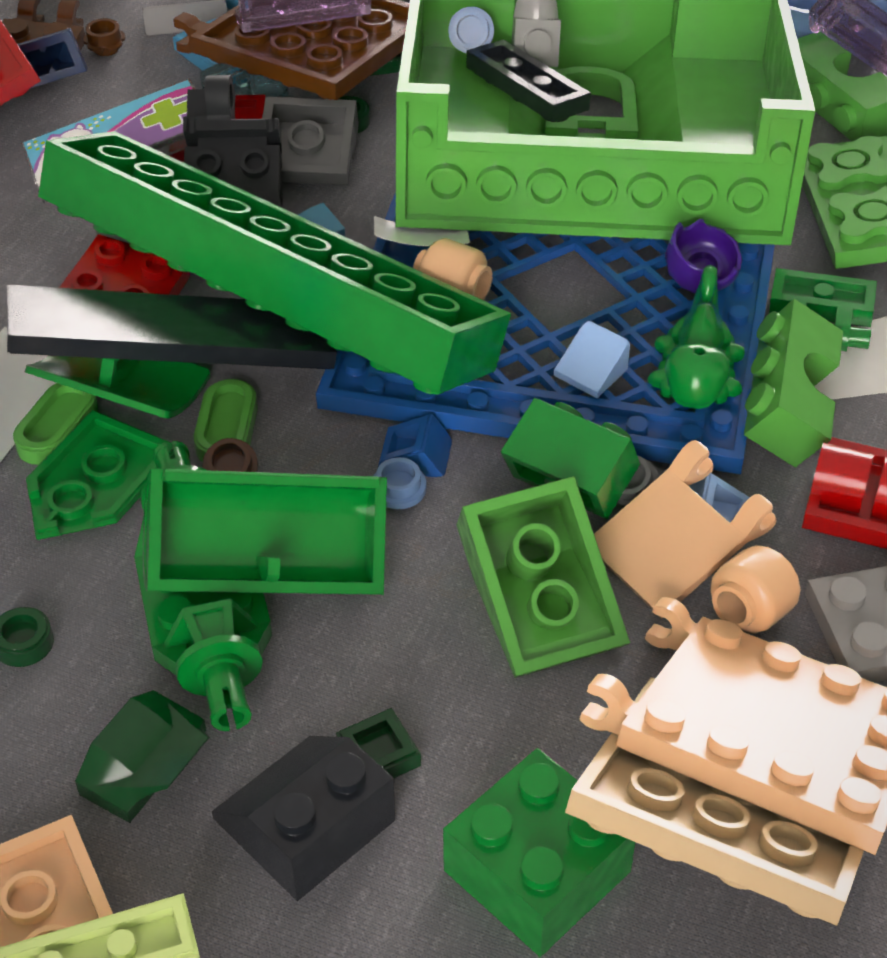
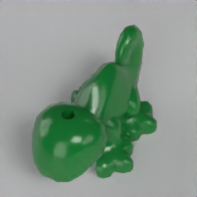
(699, 353)

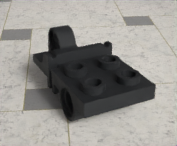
(230, 148)

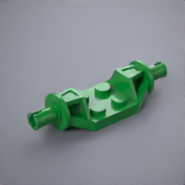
(206, 637)

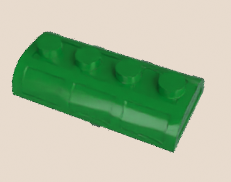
(263, 532)

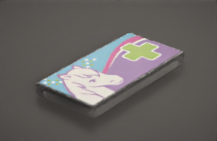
(150, 119)

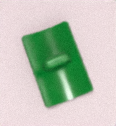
(145, 385)

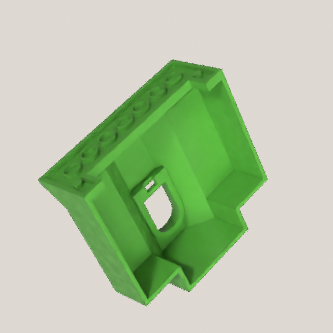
(705, 130)

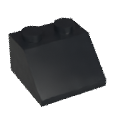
(310, 811)

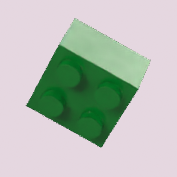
(530, 857)

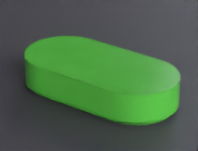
(225, 412)
(51, 421)

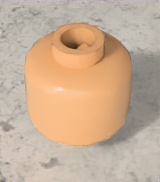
(457, 266)
(755, 589)

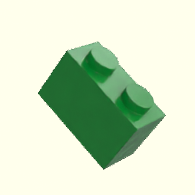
(560, 444)

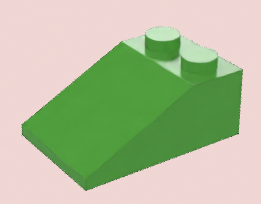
(541, 576)

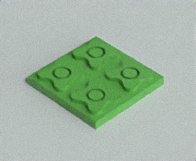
(850, 198)

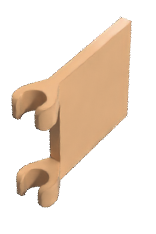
(672, 537)

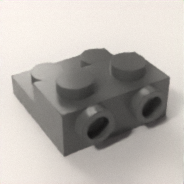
(315, 138)

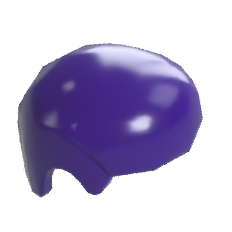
(697, 247)

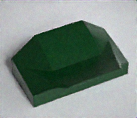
(139, 753)

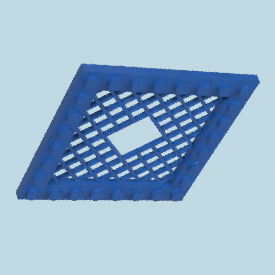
(499, 405)

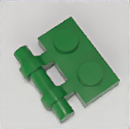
(833, 297)

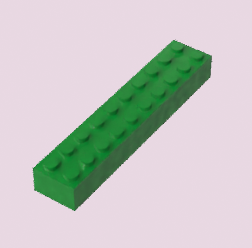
(276, 260)

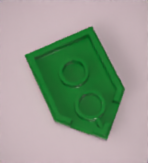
(91, 476)

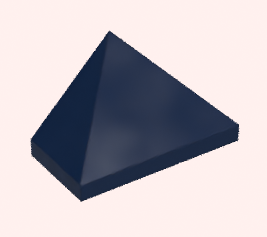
(54, 56)

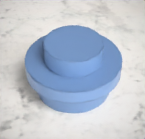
(470, 28)
(404, 482)

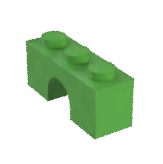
(847, 102)
(784, 406)

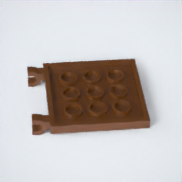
(312, 56)

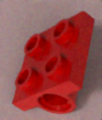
(118, 267)
(849, 493)

